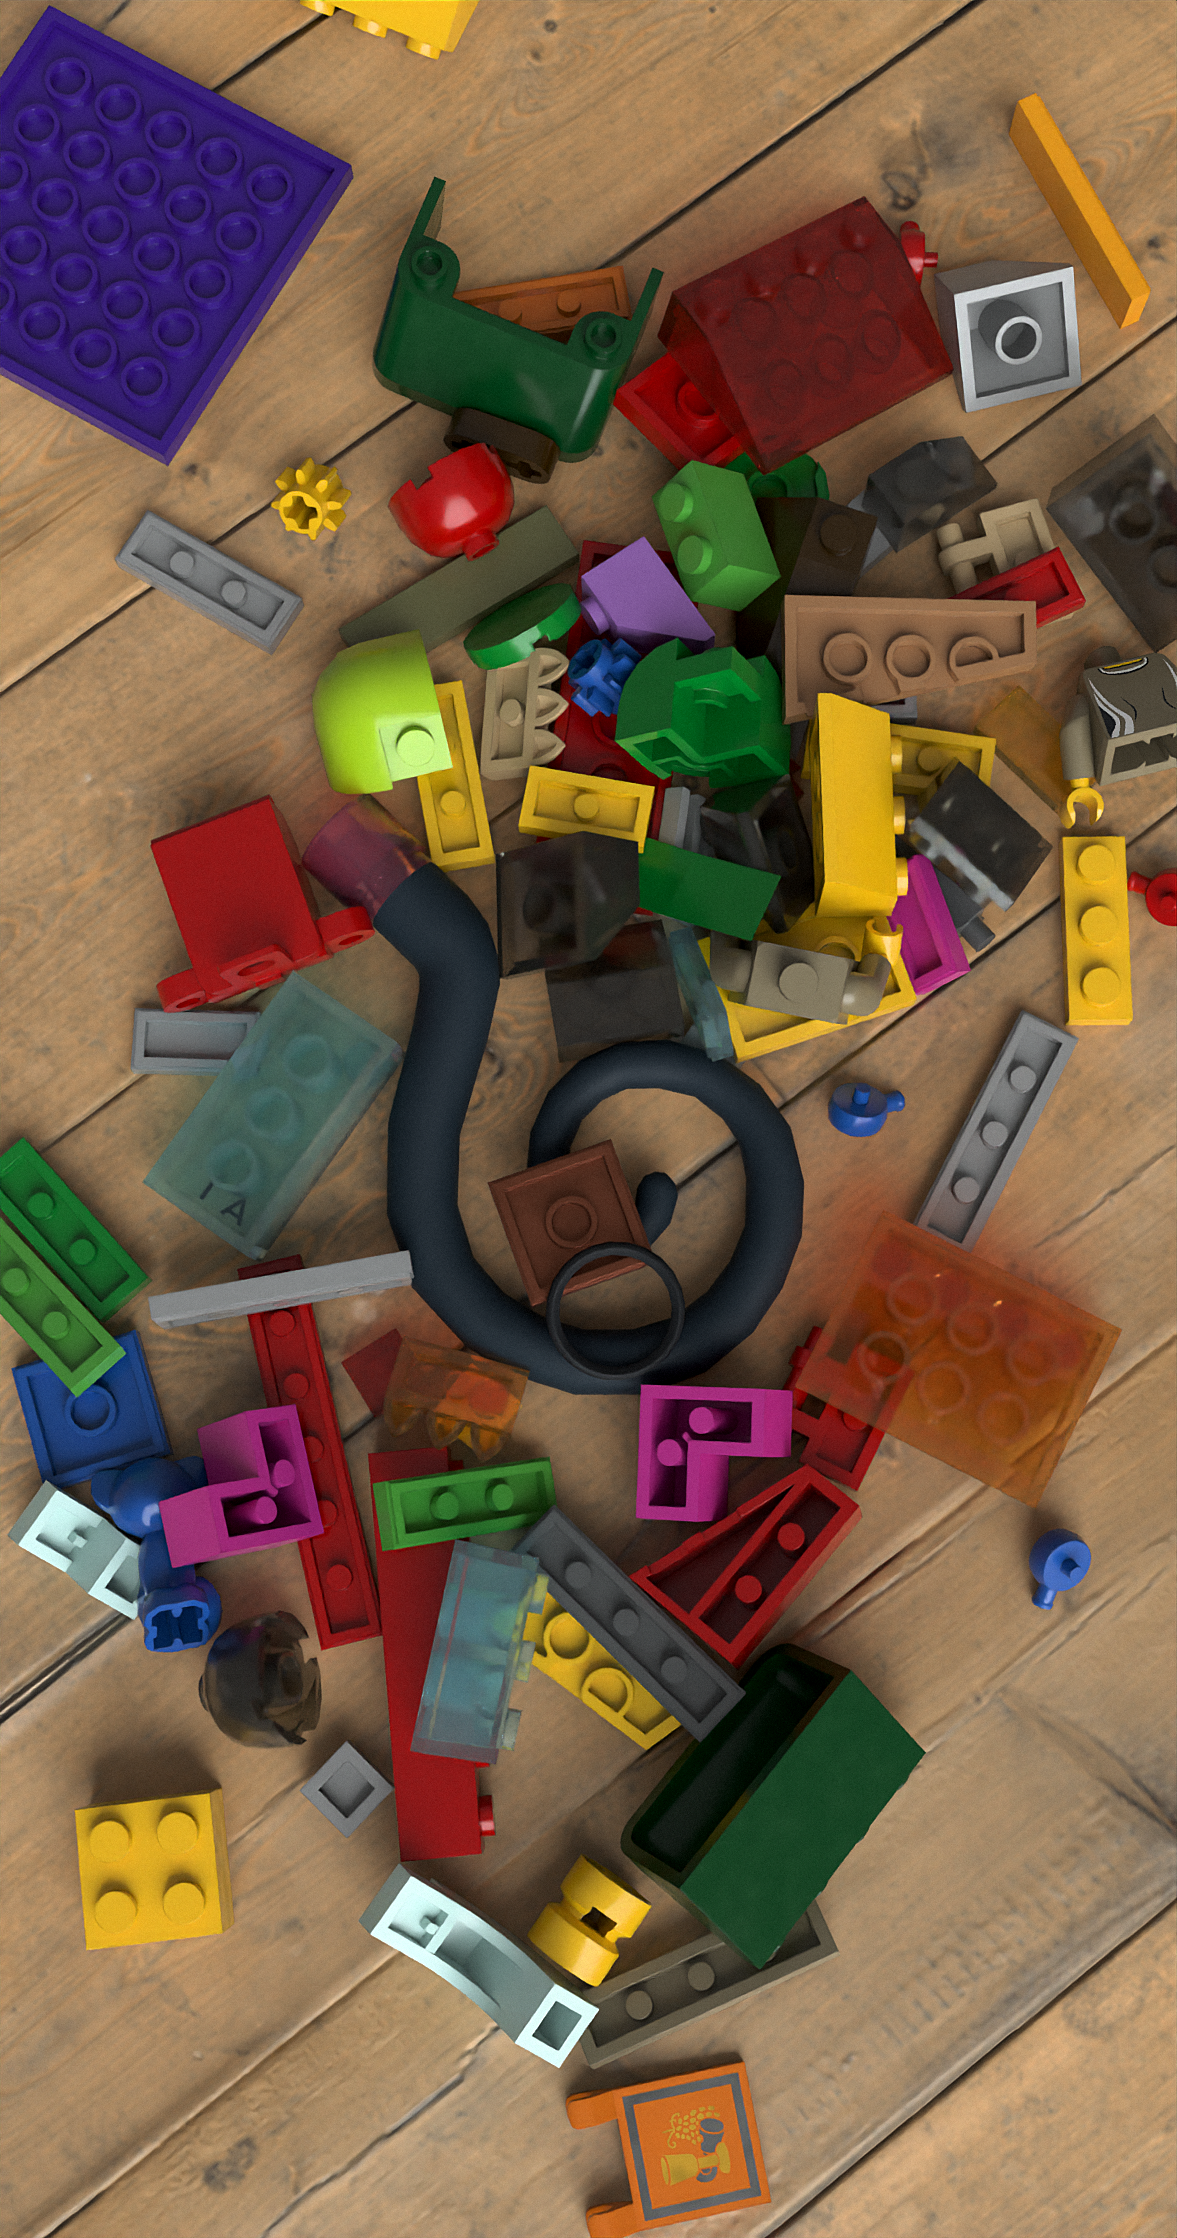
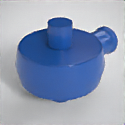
(862, 1109)
(1057, 1563)

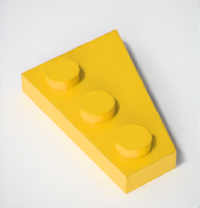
(594, 1676)

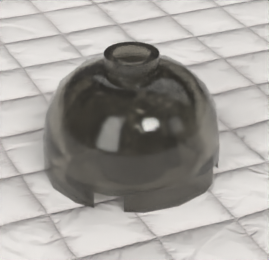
(260, 1683)

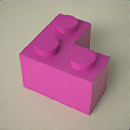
(689, 1440)
(255, 1493)

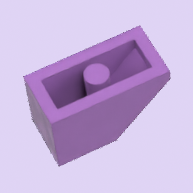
(641, 602)

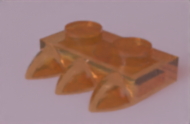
(454, 1393)

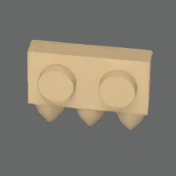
(519, 713)

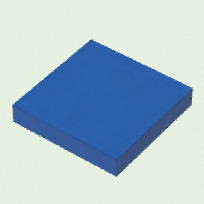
(102, 1428)

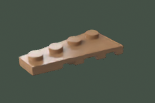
(897, 647)

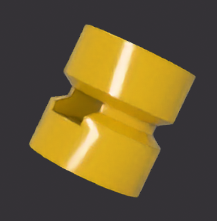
(576, 1941)

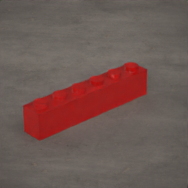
(435, 1795)

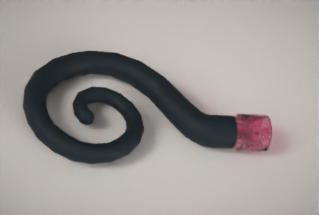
(379, 864)

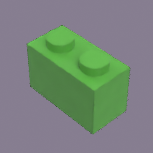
(715, 536)

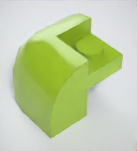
(379, 715)

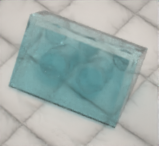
(479, 1654)

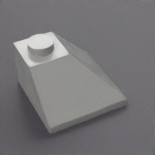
(1009, 330)

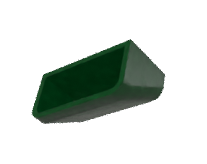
(771, 1799)

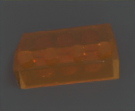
(958, 1358)

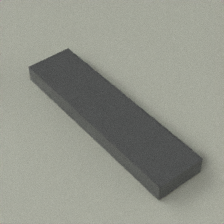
(630, 1625)

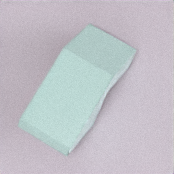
(81, 1545)

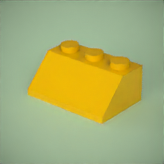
(855, 810)

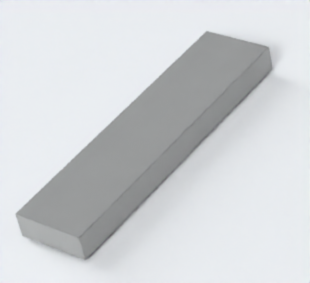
(995, 1131)
(282, 1290)

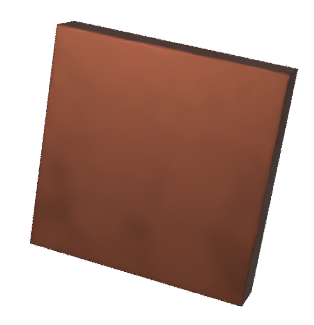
(565, 1209)

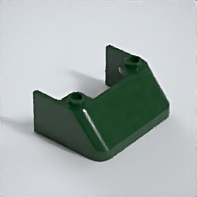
(472, 359)

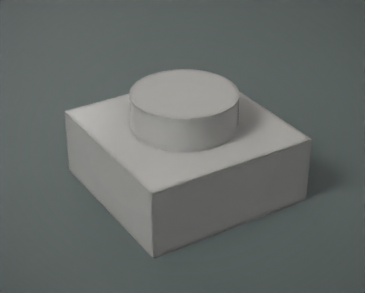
(347, 1788)

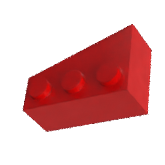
(752, 1564)

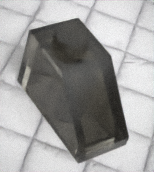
(925, 489)

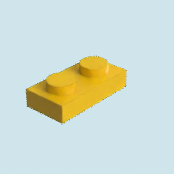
(571, 802)

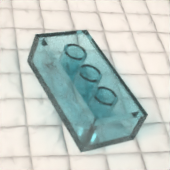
(275, 1117)

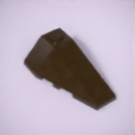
(818, 553)

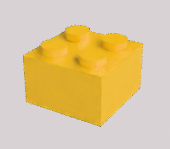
(154, 1869)

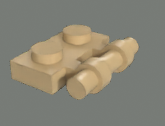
(1007, 540)

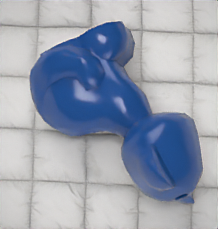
(172, 1603)

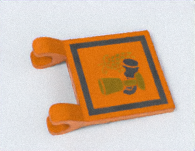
(684, 2146)

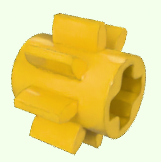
(311, 498)

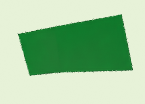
(703, 889)

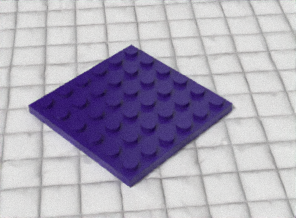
(140, 231)

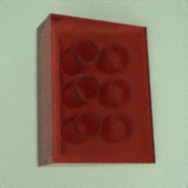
(807, 335)

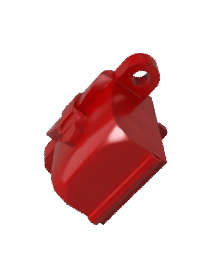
(245, 906)

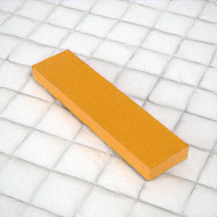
(1079, 211)

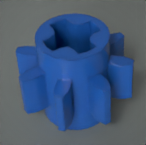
(600, 674)

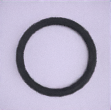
(588, 1255)

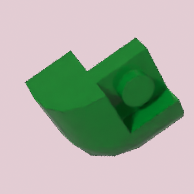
(705, 716)

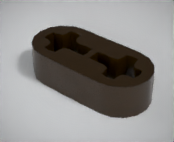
(523, 450)

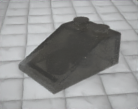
(1125, 525)

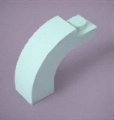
(482, 1961)

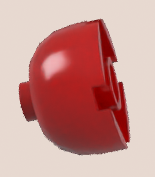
(458, 504)

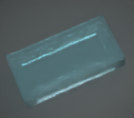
(700, 994)

